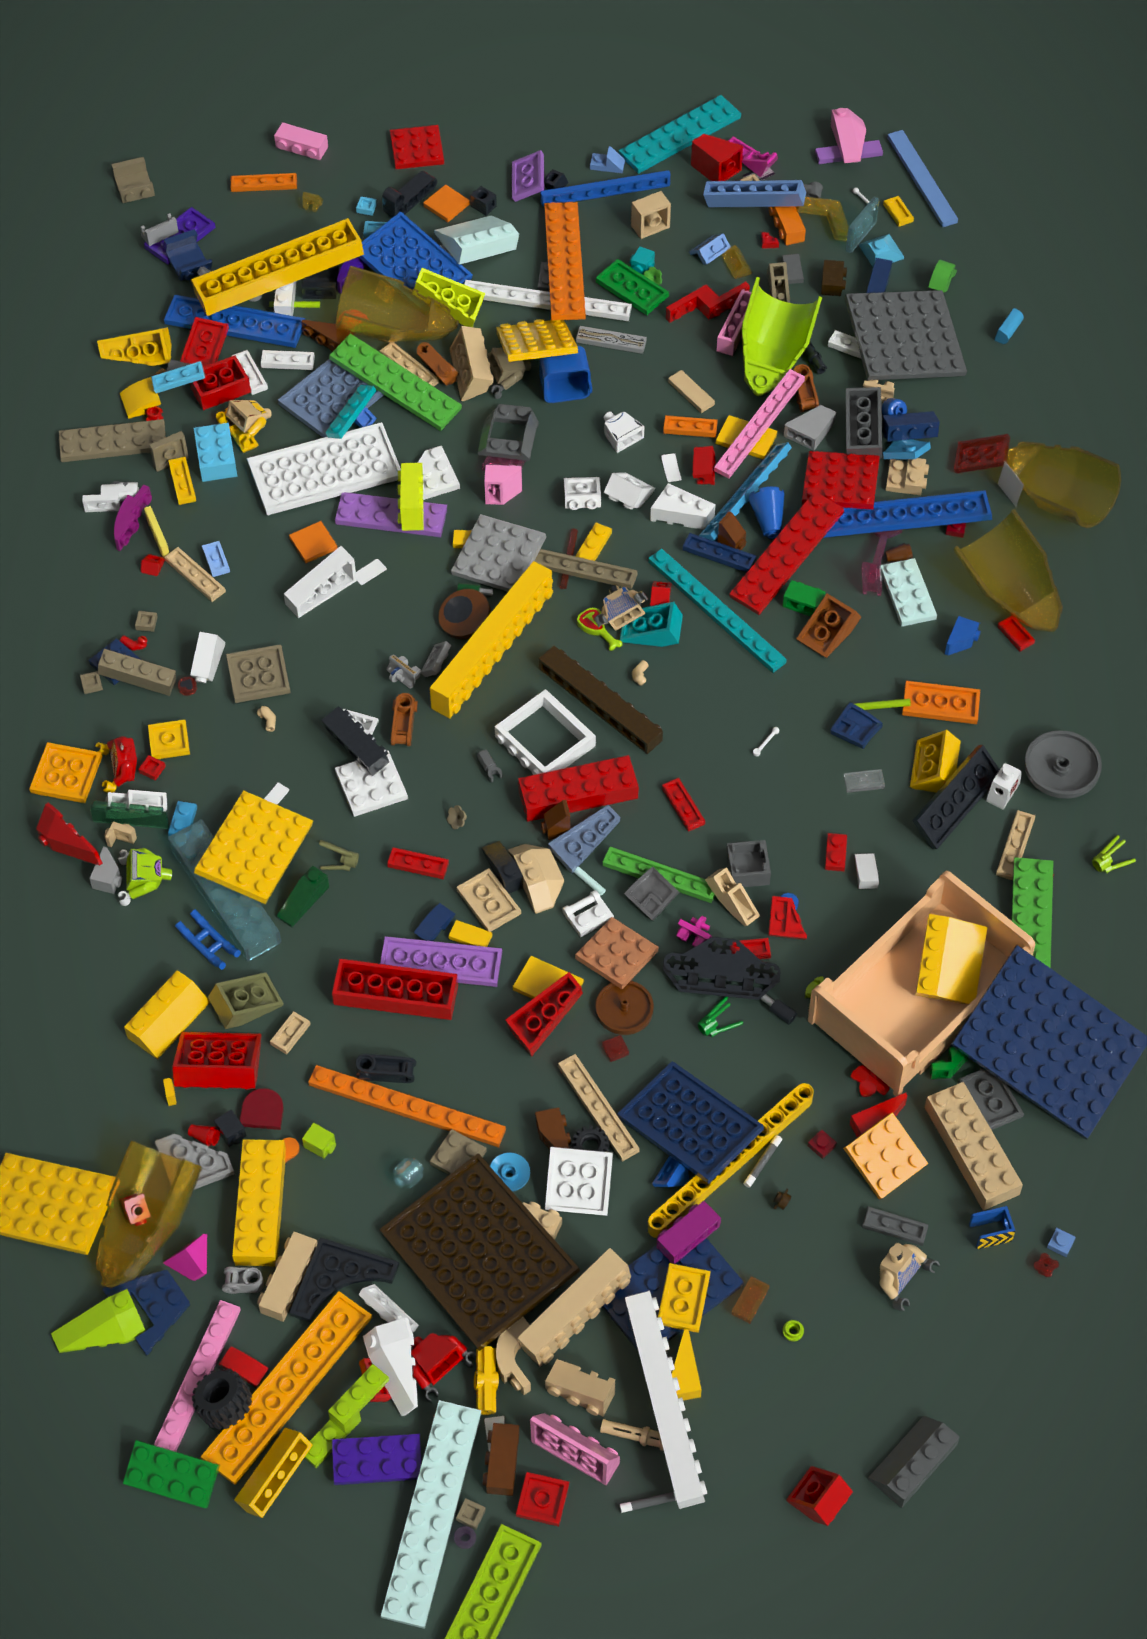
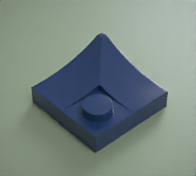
(856, 726)

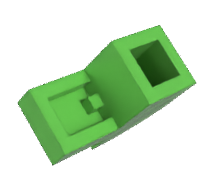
(942, 275)

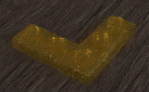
(831, 209)

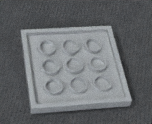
(497, 553)

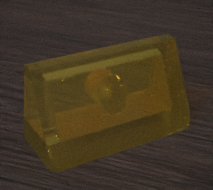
(736, 262)

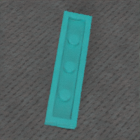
(350, 411)

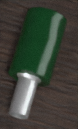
(461, 586)

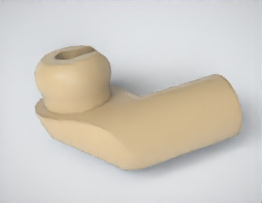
(637, 673)
(265, 712)

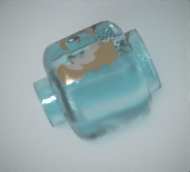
(408, 1173)

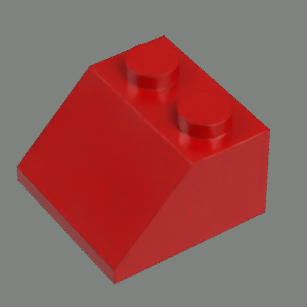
(820, 1495)

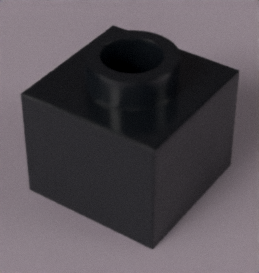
(555, 180)

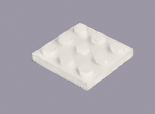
(370, 792)
(579, 1181)

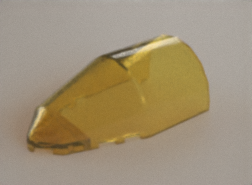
(390, 311)
(1067, 481)
(1014, 573)
(167, 1191)

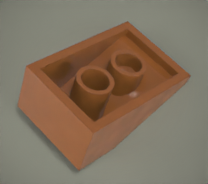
(828, 626)

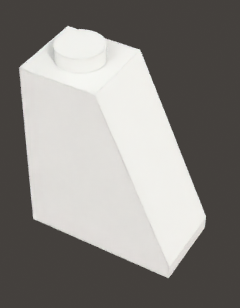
(207, 657)

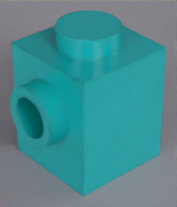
(642, 260)

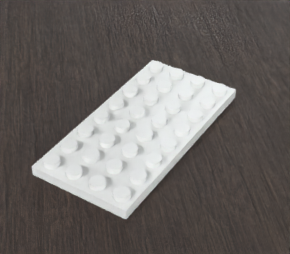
(324, 468)

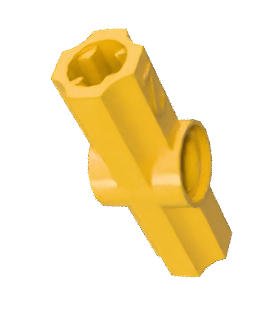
(486, 1380)

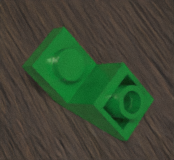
(945, 1069)

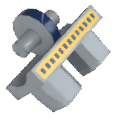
(401, 671)

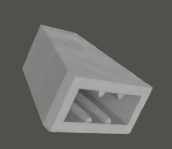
(810, 427)

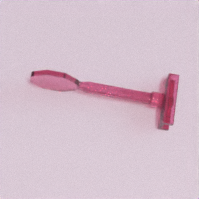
(872, 571)

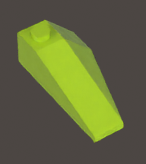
(105, 1323)

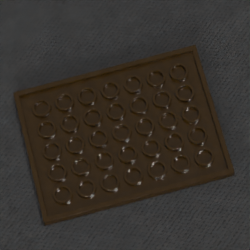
(479, 1251)

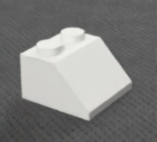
(628, 490)

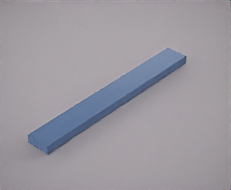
(922, 178)

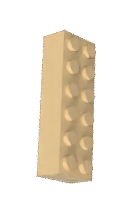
(973, 1146)
(575, 1307)

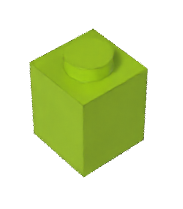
(319, 1141)

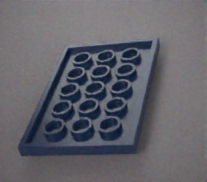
(690, 1122)
(650, 1273)

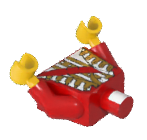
(123, 761)

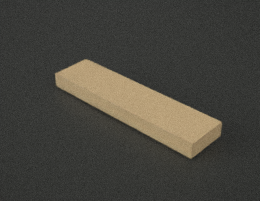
(405, 360)
(195, 574)
(1015, 843)

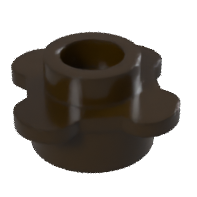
(782, 1199)

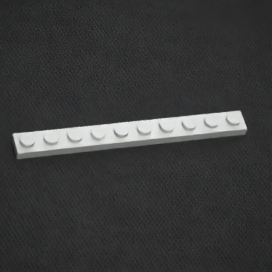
(541, 299)

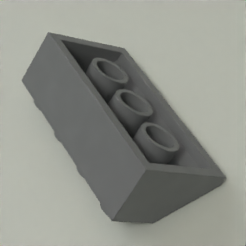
(914, 1460)

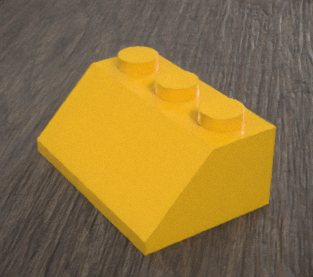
(934, 761)

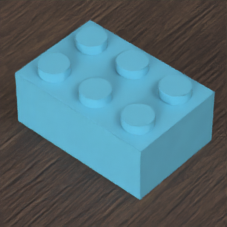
(215, 452)

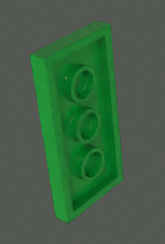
(632, 287)
(171, 1474)

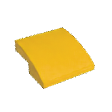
(139, 397)

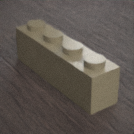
(136, 672)

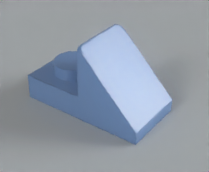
(611, 162)

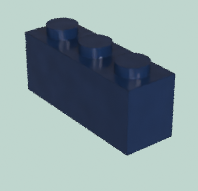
(910, 426)

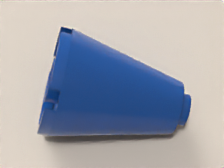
(768, 510)

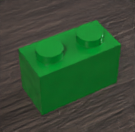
(802, 598)

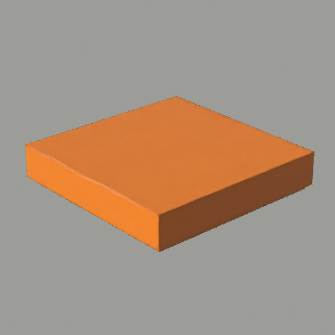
(446, 203)
(313, 542)

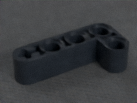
(408, 195)

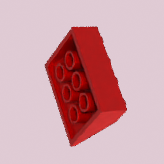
(217, 1060)

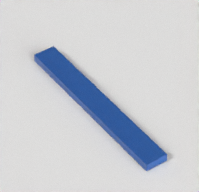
(606, 188)

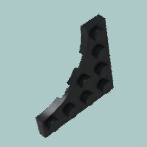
(334, 1268)

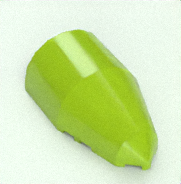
(774, 338)

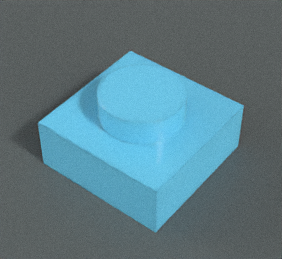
(366, 205)

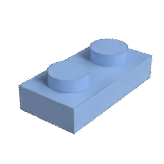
(215, 559)

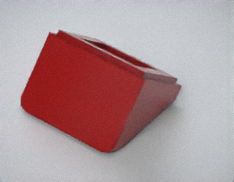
(152, 564)

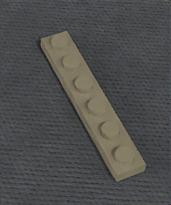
(587, 568)

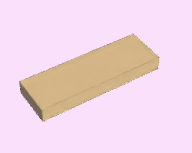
(691, 391)

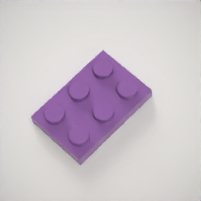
(528, 176)

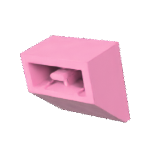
(502, 483)

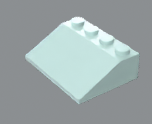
(478, 238)

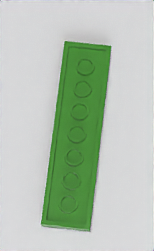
(395, 382)

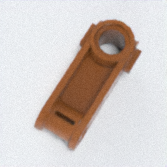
(437, 363)
(806, 393)
(403, 719)

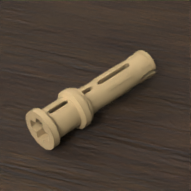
(644, 1439)

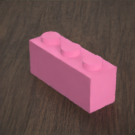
(301, 141)

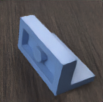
(711, 248)

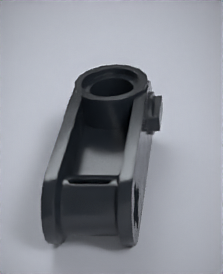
(385, 1068)

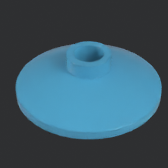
(513, 1164)

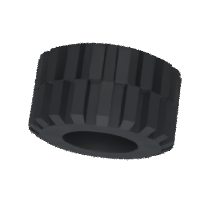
(230, 1408)

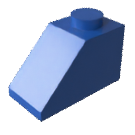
(962, 635)

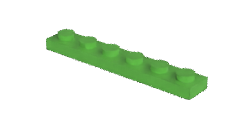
(637, 866)

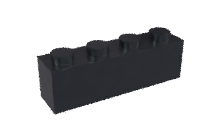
(356, 741)

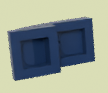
(434, 922)

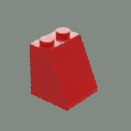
(716, 157)

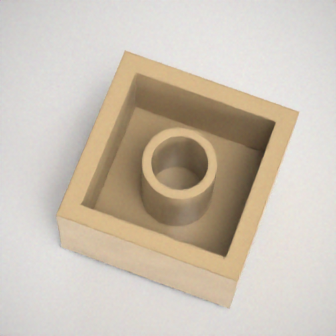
(650, 214)

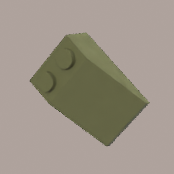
(244, 999)

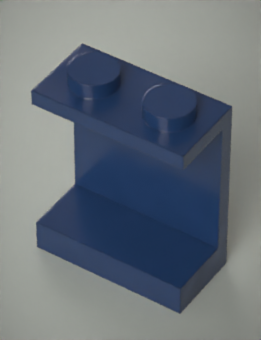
(185, 255)

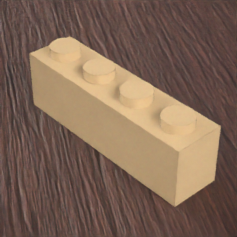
(288, 1276)

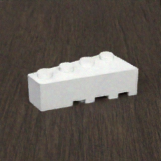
(322, 582)

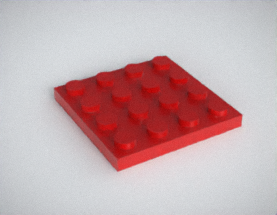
(842, 478)

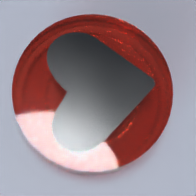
(187, 686)

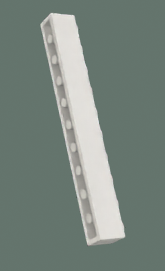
(664, 1399)

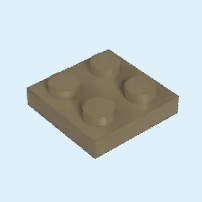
(167, 449)
(455, 1152)

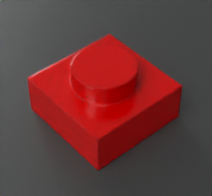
(152, 767)

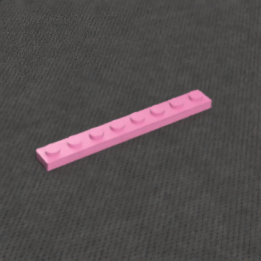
(759, 423)
(202, 1364)

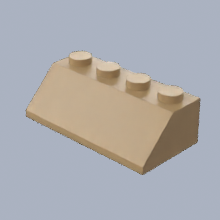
(471, 363)

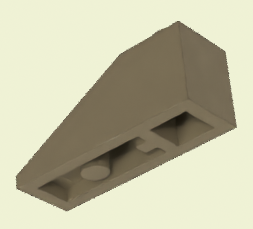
(778, 281)

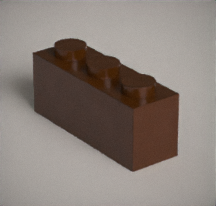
(501, 1459)

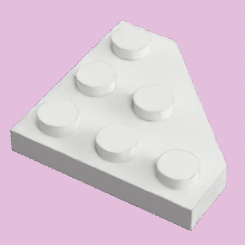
(437, 473)

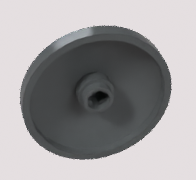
(1063, 764)

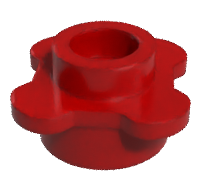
(154, 413)

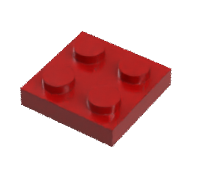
(542, 1499)

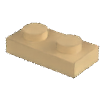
(290, 1033)

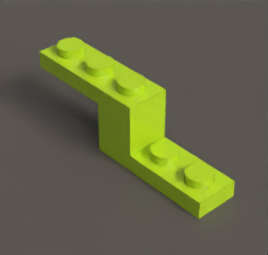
(346, 1413)

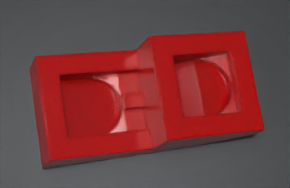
(246, 1366)

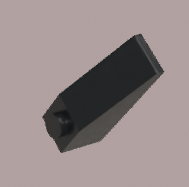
(503, 867)

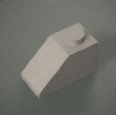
(107, 875)

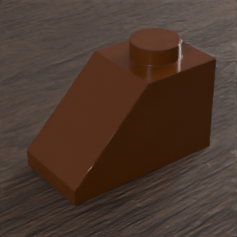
(731, 532)
(556, 820)

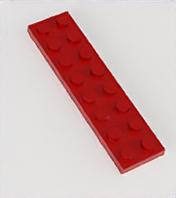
(786, 553)

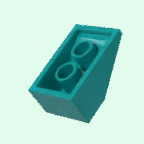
(657, 627)

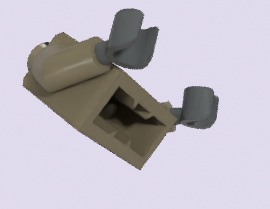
(505, 372)

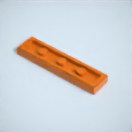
(263, 182)

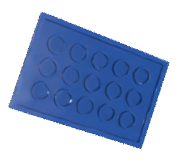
(403, 249)

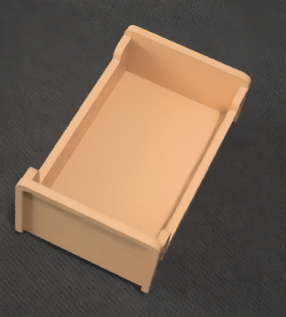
(874, 1001)

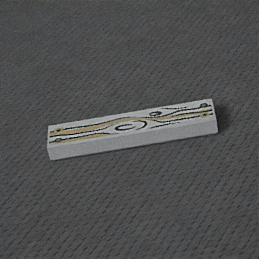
(611, 339)

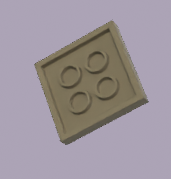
(258, 673)

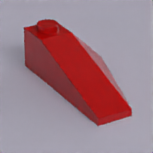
(63, 837)

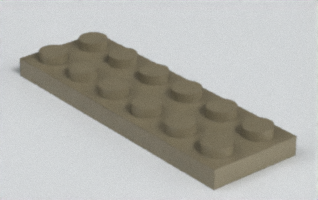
(110, 440)

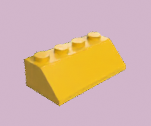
(166, 1015)

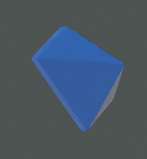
(671, 1174)

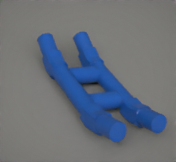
(207, 930)

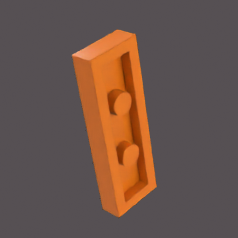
(690, 426)

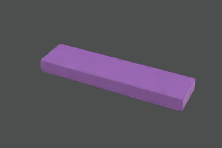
(833, 154)

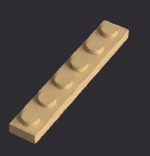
(598, 1107)

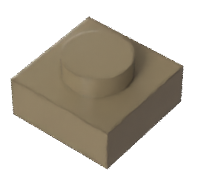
(146, 621)
(91, 682)
(470, 1514)

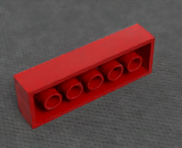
(581, 786)
(395, 989)

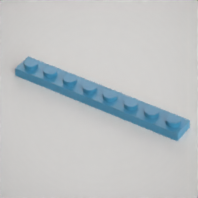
(751, 484)

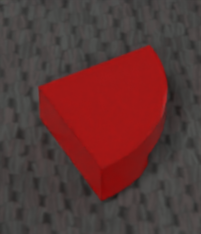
(769, 241)

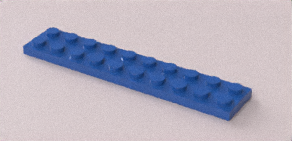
(914, 513)

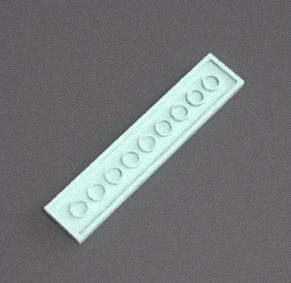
(431, 1515)

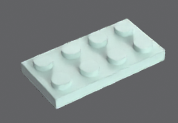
(908, 592)

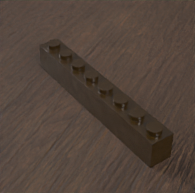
(601, 699)

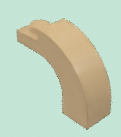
(505, 1355)

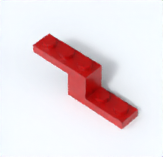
(706, 301)

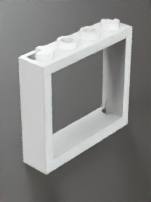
(564, 716)

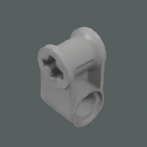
(238, 1280)

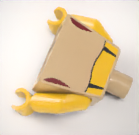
(247, 416)

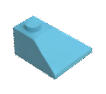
(881, 247)

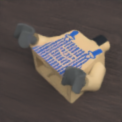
(621, 607)
(899, 1268)

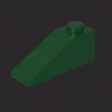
(304, 895)

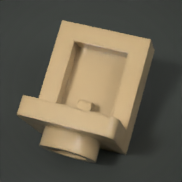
(121, 832)

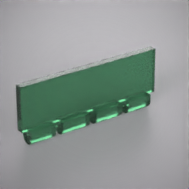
(134, 815)

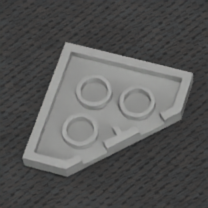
(214, 1163)

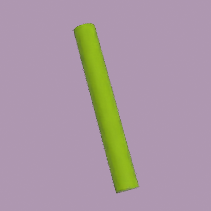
(303, 304)
(884, 704)

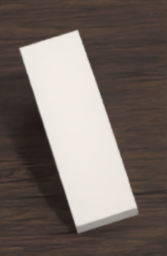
(139, 797)

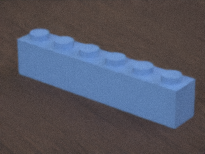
(754, 193)

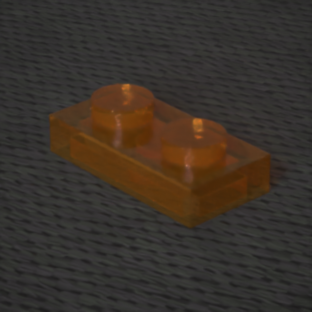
(750, 1299)

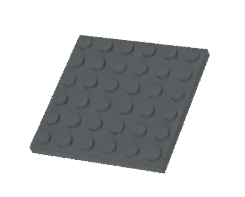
(905, 335)

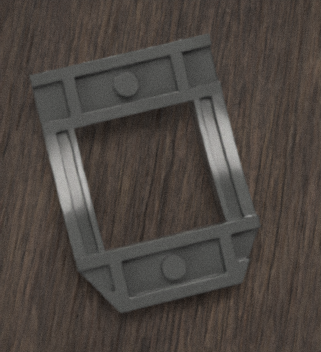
(509, 448)

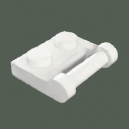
(589, 919)

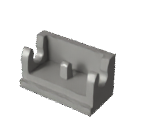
(160, 231)

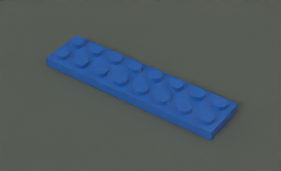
(242, 321)

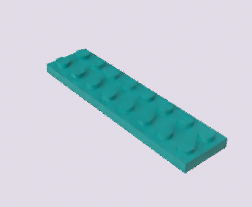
(679, 134)

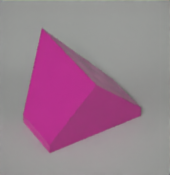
(759, 162)
(191, 1259)

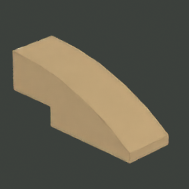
(732, 896)

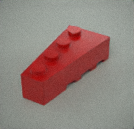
(544, 1012)

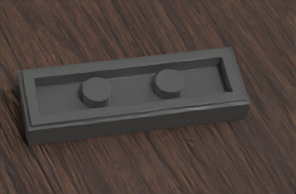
(895, 1226)

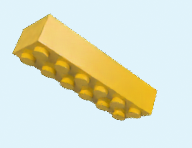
(259, 1203)

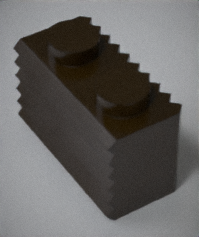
(833, 278)

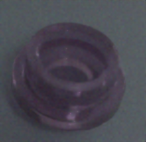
(465, 1530)

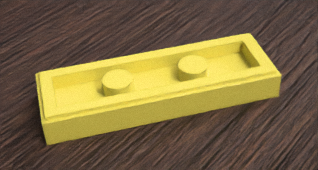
(156, 531)

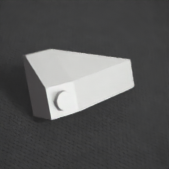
(391, 1352)

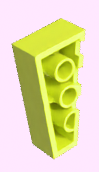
(460, 299)
(411, 496)

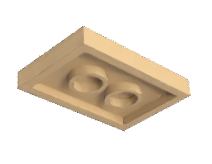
(488, 900)

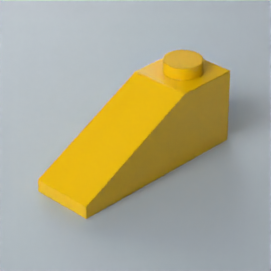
(686, 1370)

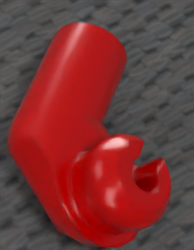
(138, 644)

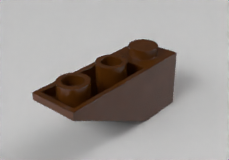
(324, 333)
(551, 1128)

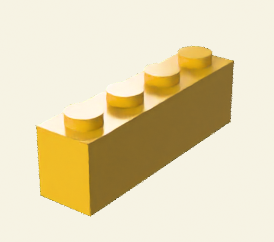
(273, 1472)

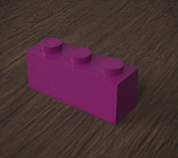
(688, 1232)

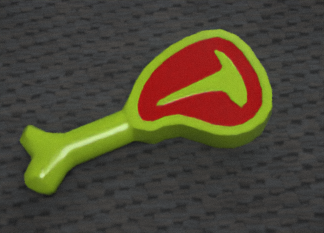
(587, 623)

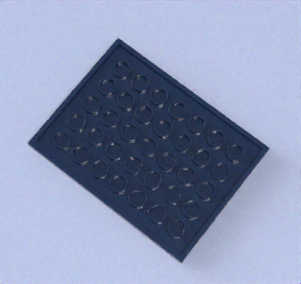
(1051, 1042)

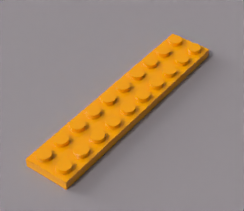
(288, 1386)

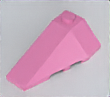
(849, 134)

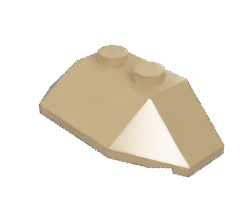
(540, 875)

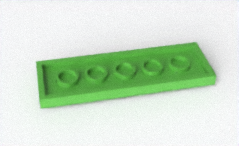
(1033, 903)

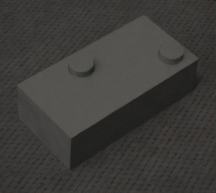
(864, 421)

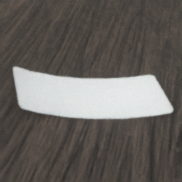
(671, 467)
(277, 793)

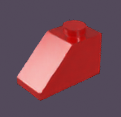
(660, 593)

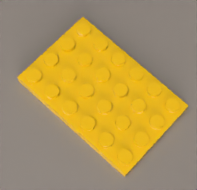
(536, 339)
(253, 847)
(51, 1203)

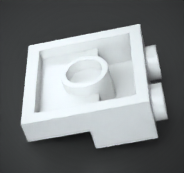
(582, 493)

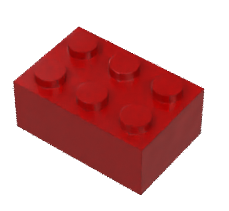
(222, 383)

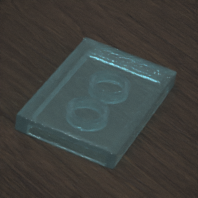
(862, 224)

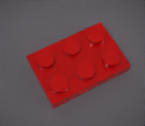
(204, 342)

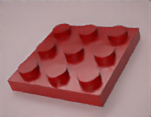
(417, 147)

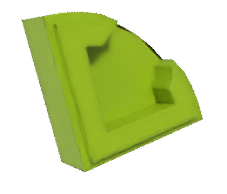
(812, 985)

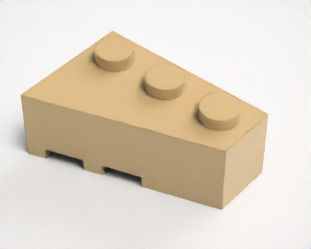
(580, 1388)

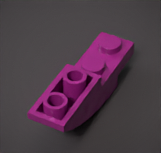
(128, 514)

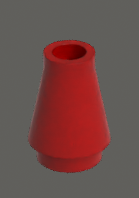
(206, 1134)

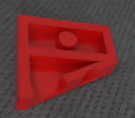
(784, 919)

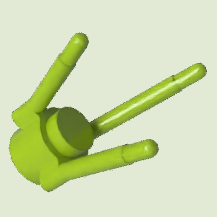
(1103, 860)

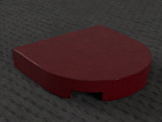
(262, 1109)

